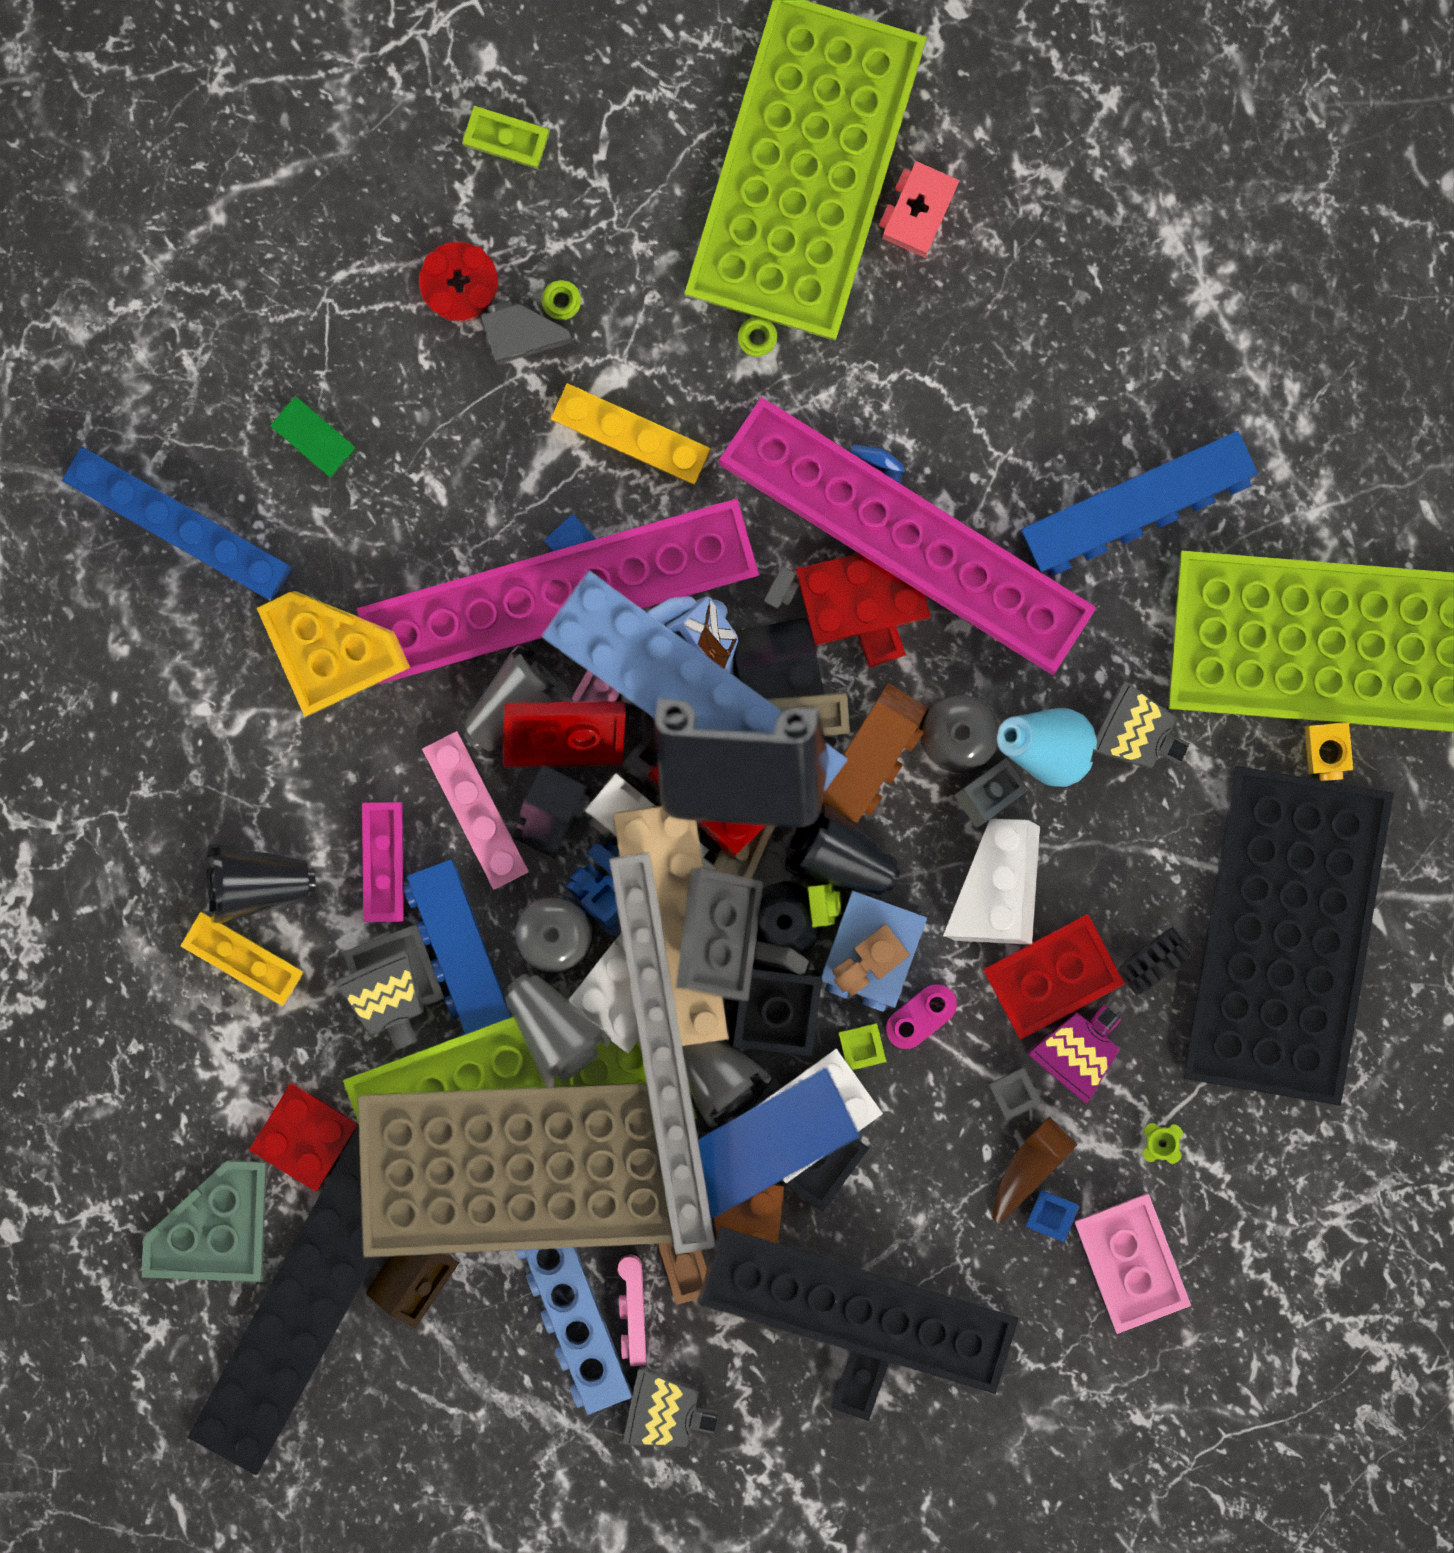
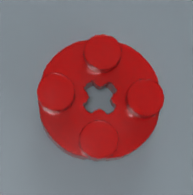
(440, 267)

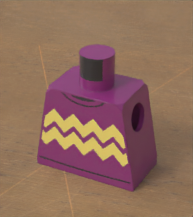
(1079, 1051)

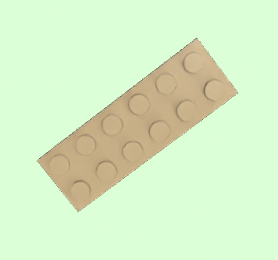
(673, 853)

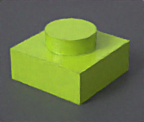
(862, 1046)

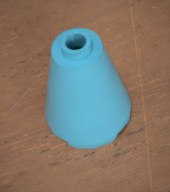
(1050, 745)

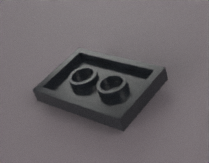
(826, 1176)

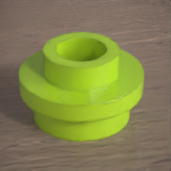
(561, 287)
(757, 324)

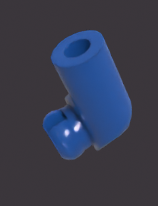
(880, 459)

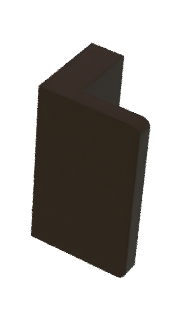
(411, 1284)

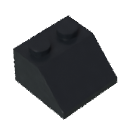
(779, 660)

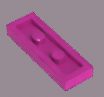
(383, 862)

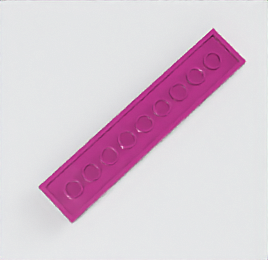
(907, 535)
(522, 598)

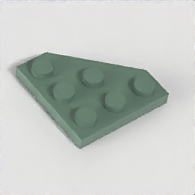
(213, 1230)

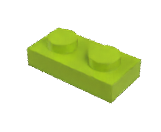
(506, 137)
(825, 904)

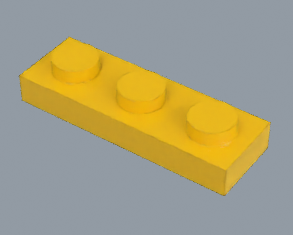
(242, 959)

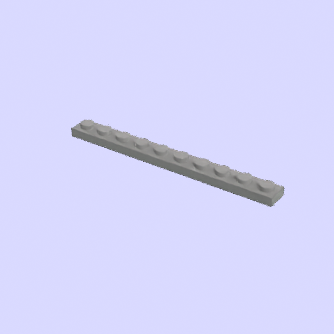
(662, 1052)

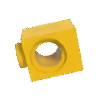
(1340, 736)

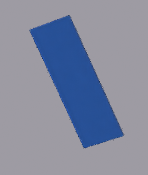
(774, 1141)

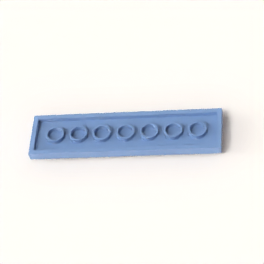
(654, 663)

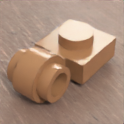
(878, 953)

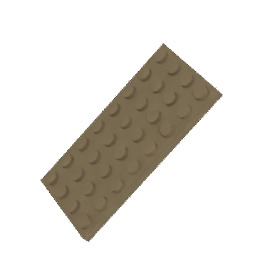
(510, 1170)

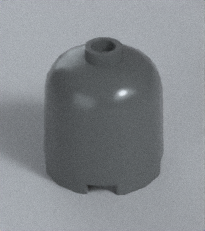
(554, 933)

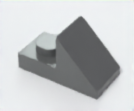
(991, 792)

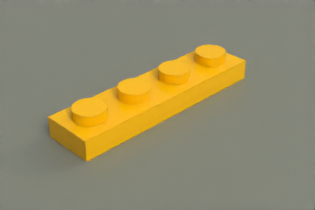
(630, 434)

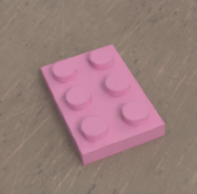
(1132, 1263)

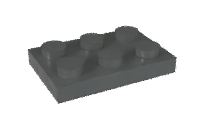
(719, 934)

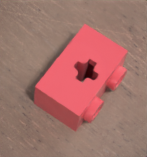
(928, 186)

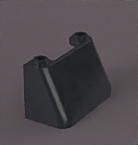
(741, 774)

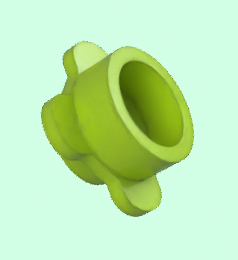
(1170, 1135)

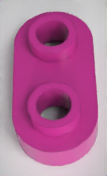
(921, 1016)

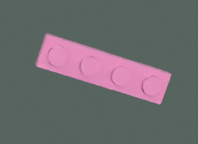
(475, 810)

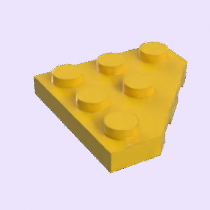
(328, 650)

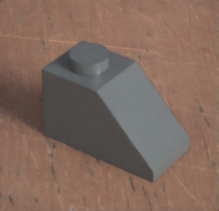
(520, 332)

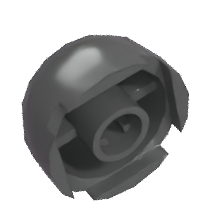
(959, 733)

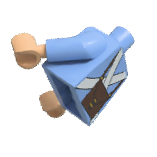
(701, 625)

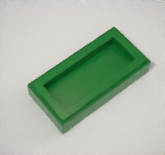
(313, 437)

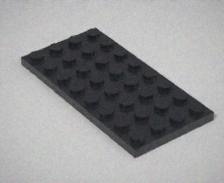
(1288, 935)

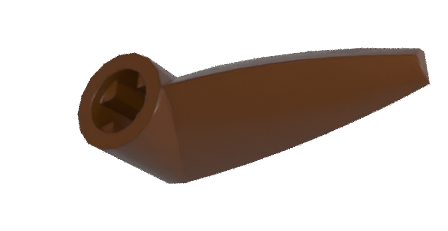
(1031, 1165)

